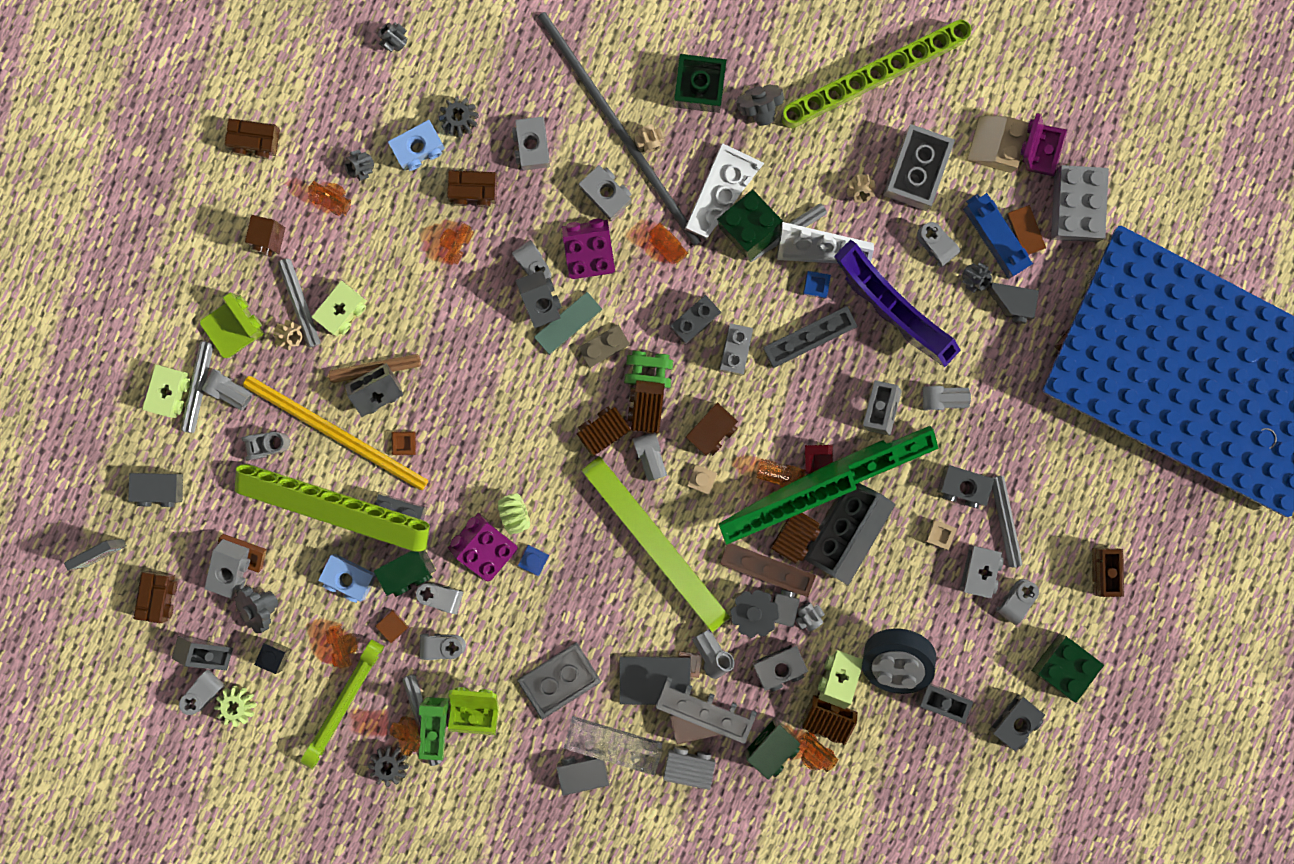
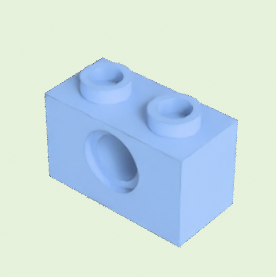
(403, 146)
(361, 578)

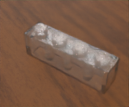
(613, 745)

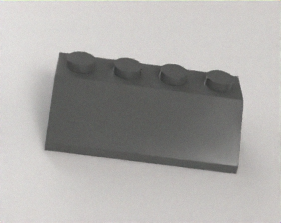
(849, 532)

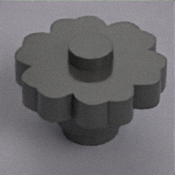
(761, 103)
(256, 608)
(755, 613)

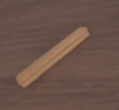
(357, 371)

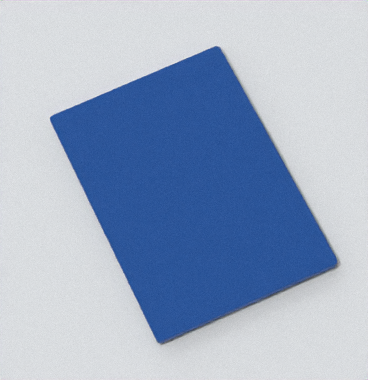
(1185, 368)

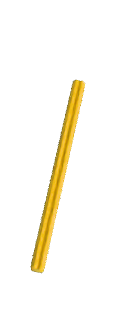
(335, 433)

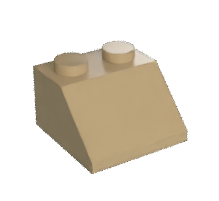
(998, 142)

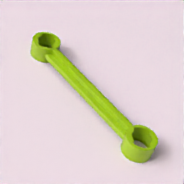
(318, 746)

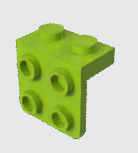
(232, 326)
(473, 711)

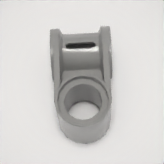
(938, 245)
(531, 259)
(262, 445)
(443, 598)
(1017, 603)
(438, 646)
(202, 691)

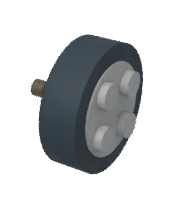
(899, 661)

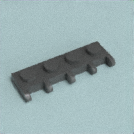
(705, 713)

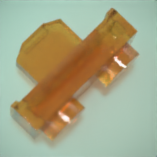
(330, 197)
(453, 242)
(667, 244)
(342, 646)
(407, 735)
(815, 754)

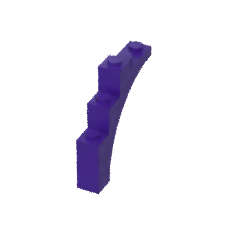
(893, 307)

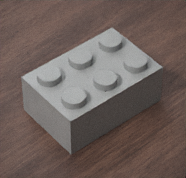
(918, 167)
(1079, 203)

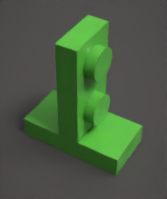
(433, 727)

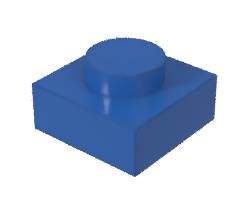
(816, 284)
(533, 560)

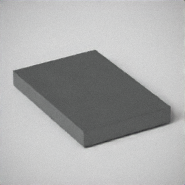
(645, 677)
(559, 680)

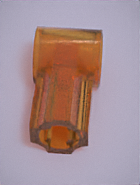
(778, 473)

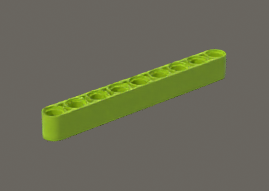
(883, 66)
(332, 507)
(656, 543)

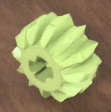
(513, 514)
(242, 712)

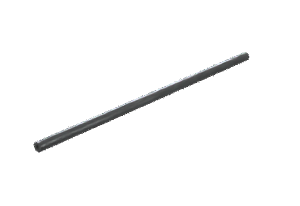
(617, 126)

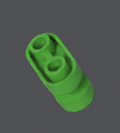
(639, 359)

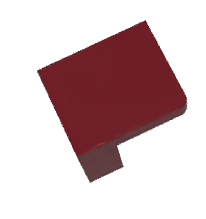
(817, 457)

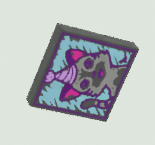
(95, 554)

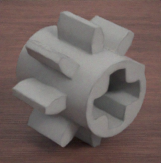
(809, 616)

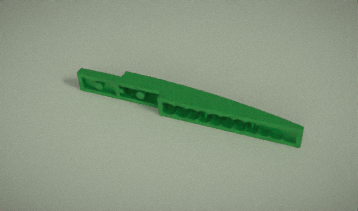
(827, 483)

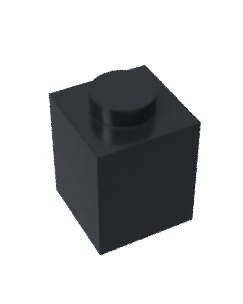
(272, 657)

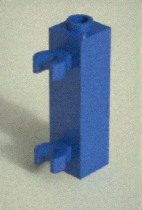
(997, 235)

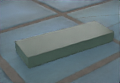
(571, 321)

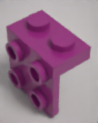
(1043, 147)
(588, 248)
(482, 547)

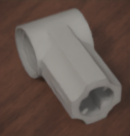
(225, 389)
(939, 398)
(649, 452)
(716, 660)

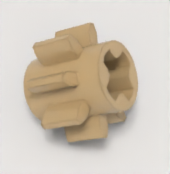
(649, 138)
(861, 188)
(287, 334)

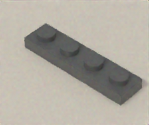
(810, 337)

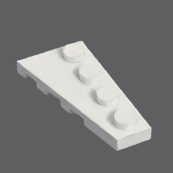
(723, 185)
(812, 245)

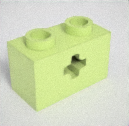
(329, 316)
(157, 400)
(849, 669)

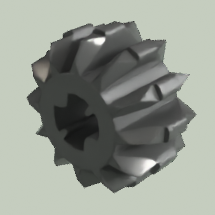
(463, 109)
(379, 762)

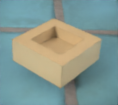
(702, 479)
(941, 534)

